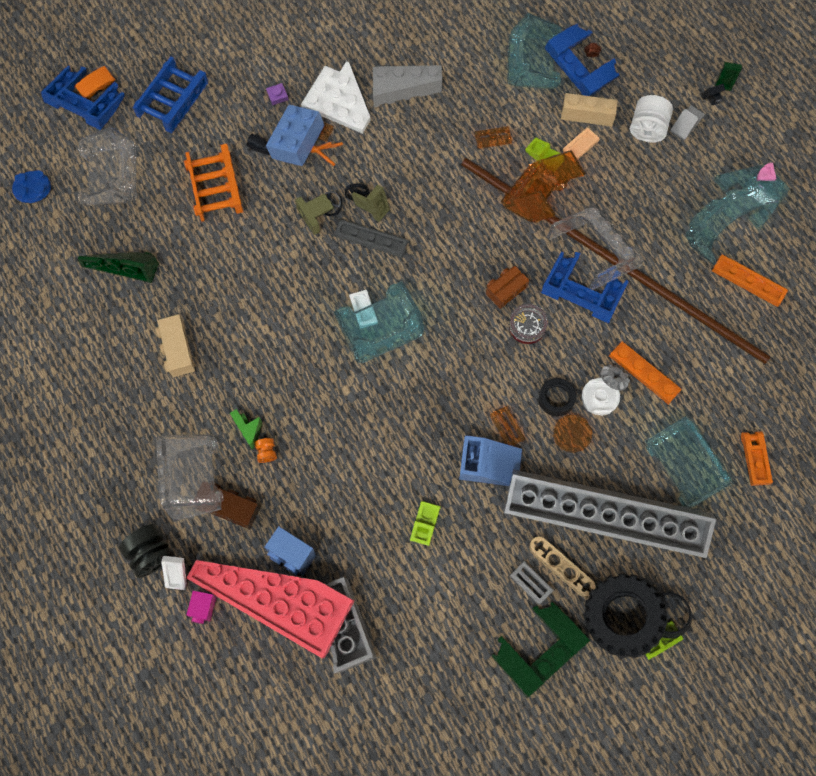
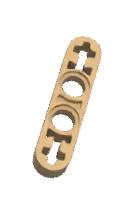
(564, 564)

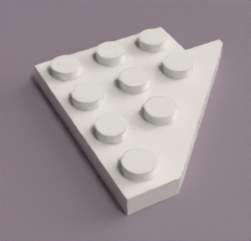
(338, 98)

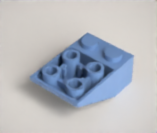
(488, 461)

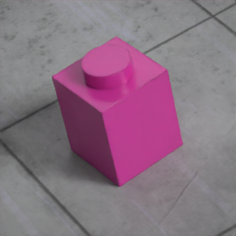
(201, 607)

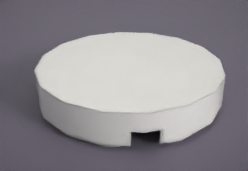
(599, 402)

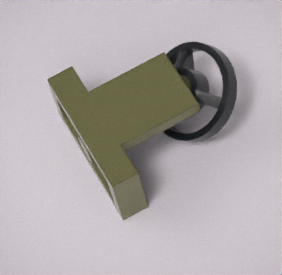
(373, 202)
(316, 208)

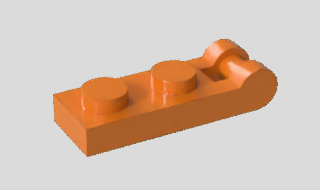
(756, 458)

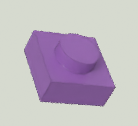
(277, 94)

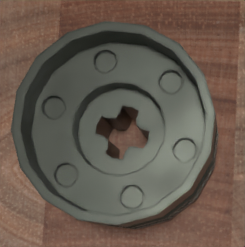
(145, 550)

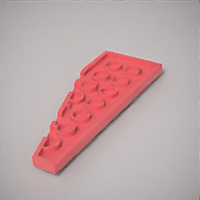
(290, 605)

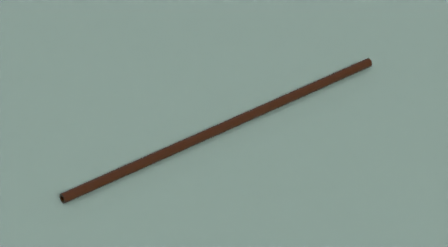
(636, 274)

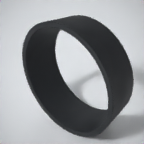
(675, 634)

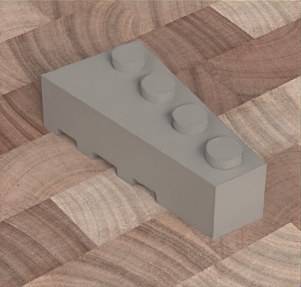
(404, 82)
(352, 642)

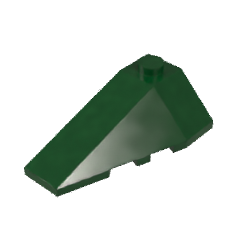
(130, 265)

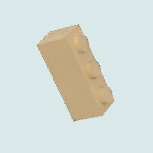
(589, 109)
(175, 346)

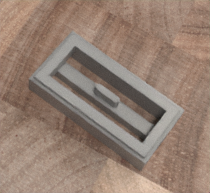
(543, 595)

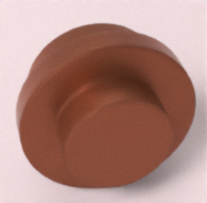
(592, 50)

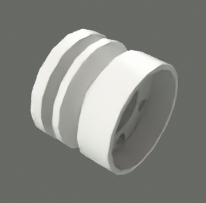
(651, 118)

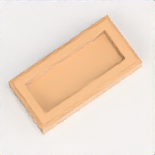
(582, 143)

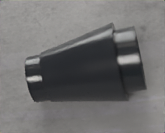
(257, 143)

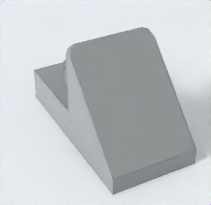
(687, 122)

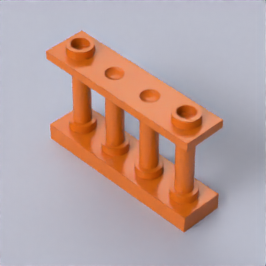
(226, 172)

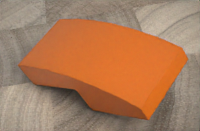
(94, 82)

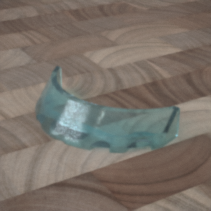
(721, 212)

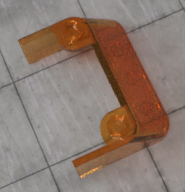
(537, 182)

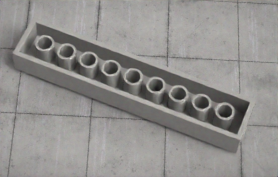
(610, 513)

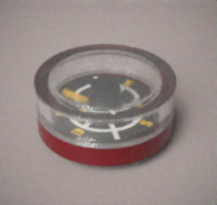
(528, 323)

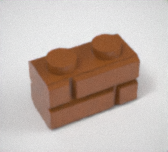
(507, 286)

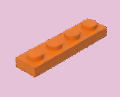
(750, 280)
(645, 372)

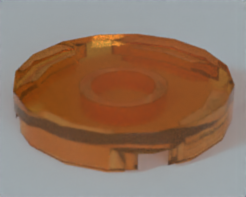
(568, 438)

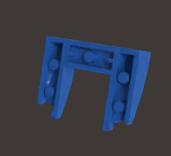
(560, 50)
(60, 94)
(559, 285)

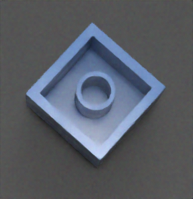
(290, 551)

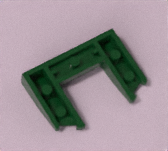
(532, 677)

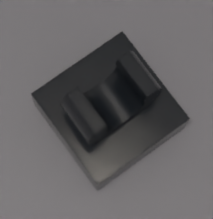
(713, 94)

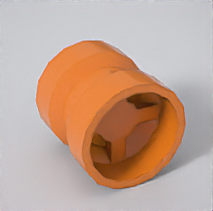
(265, 450)

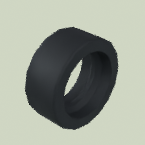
(557, 411)

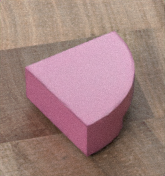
(766, 173)

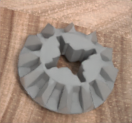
(619, 383)

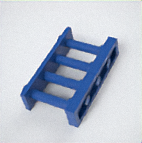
(179, 107)

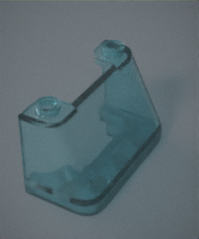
(527, 58)
(381, 325)
(689, 462)

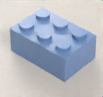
(295, 135)

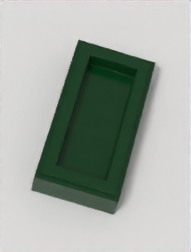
(728, 75)

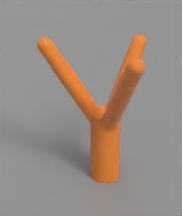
(317, 149)

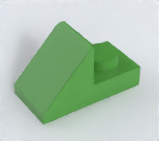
(249, 430)

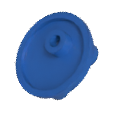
(31, 186)

